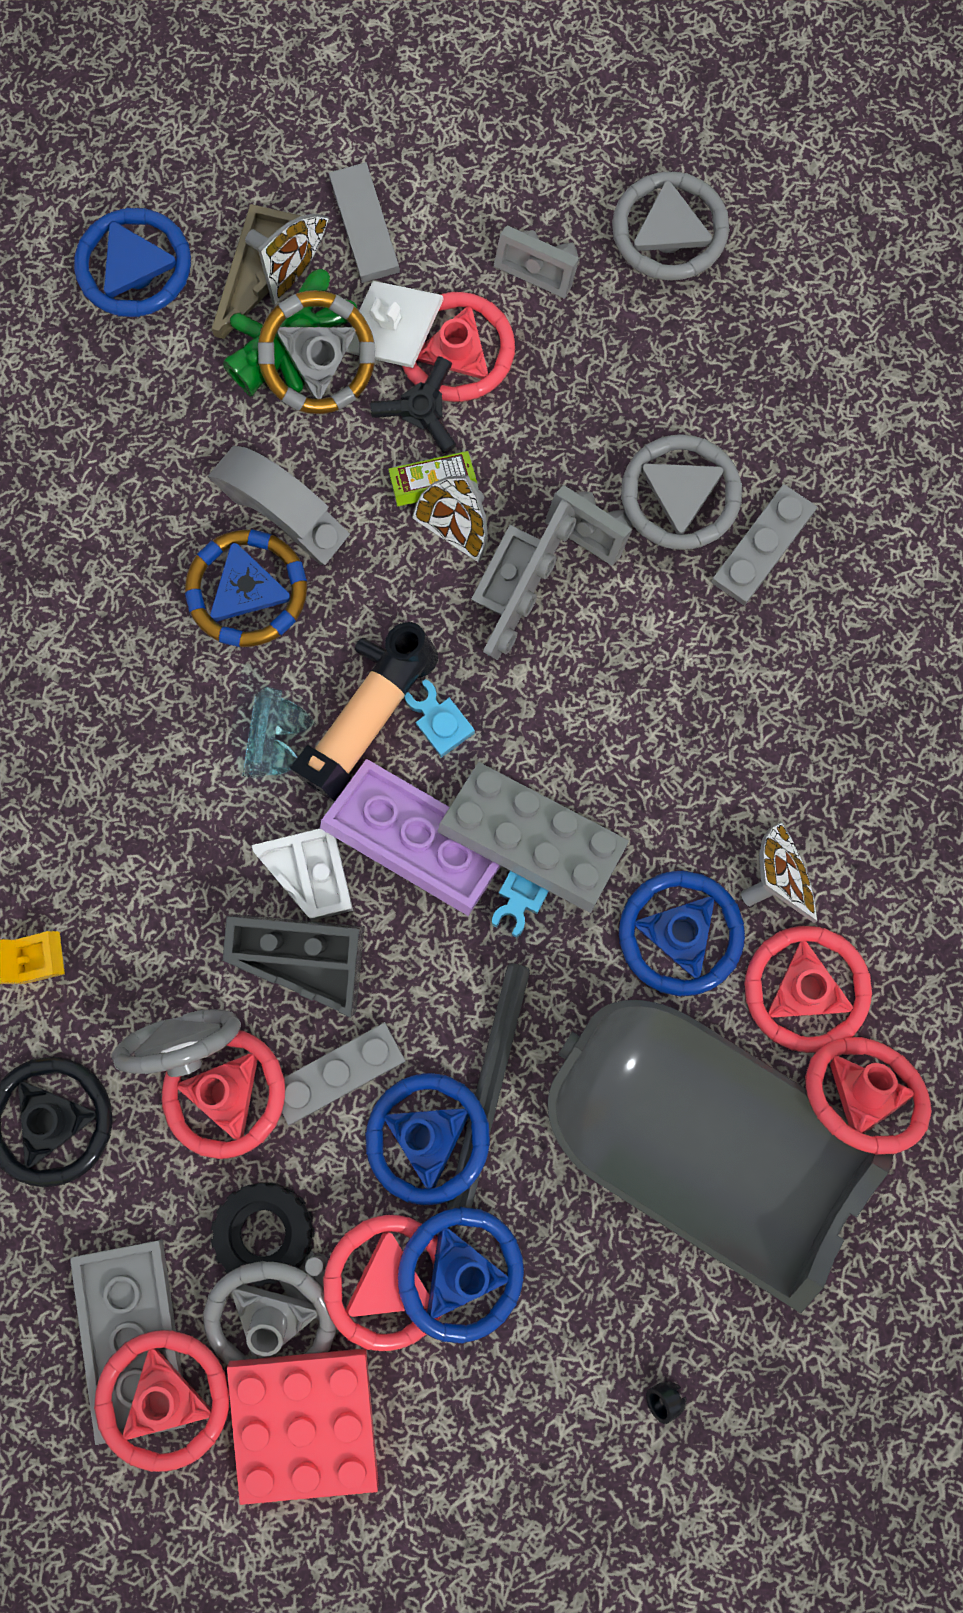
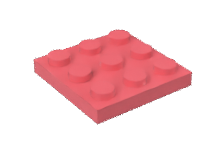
(302, 1426)

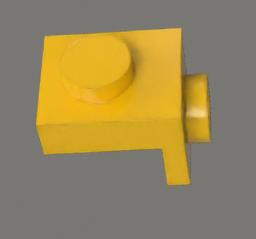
(31, 958)

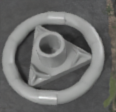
(671, 225)
(681, 491)
(176, 1043)
(267, 1316)

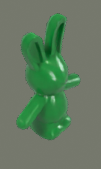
(244, 365)

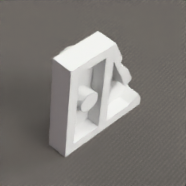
(309, 871)

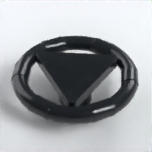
(53, 1120)

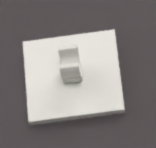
(398, 321)

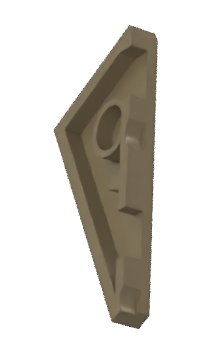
(246, 278)

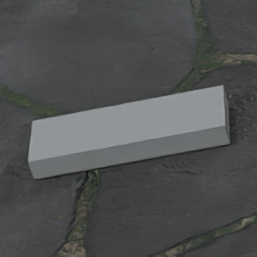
(364, 222)

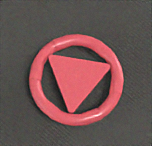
(461, 345)
(807, 988)
(868, 1094)
(225, 1098)
(378, 1285)
(162, 1400)

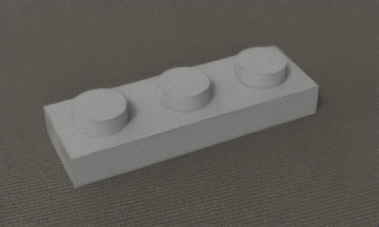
(764, 544)
(340, 1073)

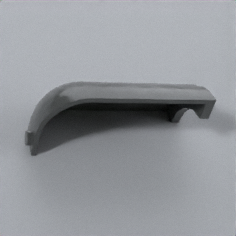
(710, 1145)

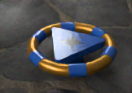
(245, 588)

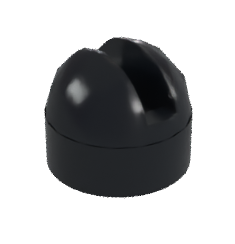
(672, 1402)

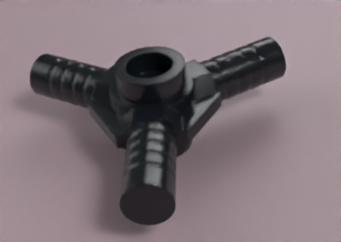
(422, 406)

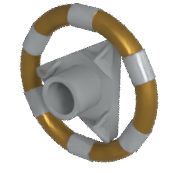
(316, 352)

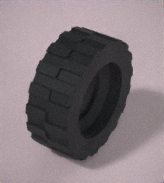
(257, 1197)

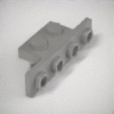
(516, 572)

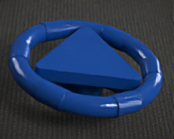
(132, 262)
(681, 933)
(428, 1139)
(460, 1275)

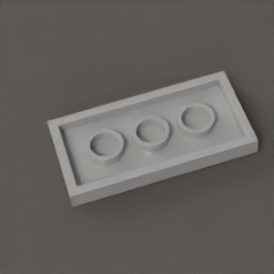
(533, 836)
(117, 1299)

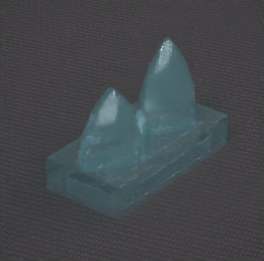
(270, 717)

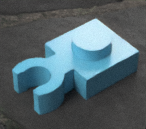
(442, 723)
(521, 896)

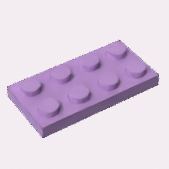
(400, 829)

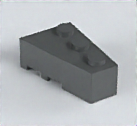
(304, 956)

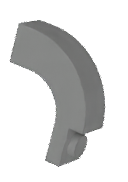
(282, 498)

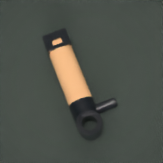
(396, 670)

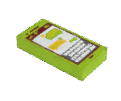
(413, 479)

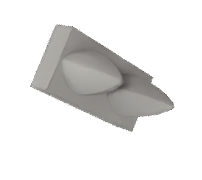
(536, 261)
(594, 529)

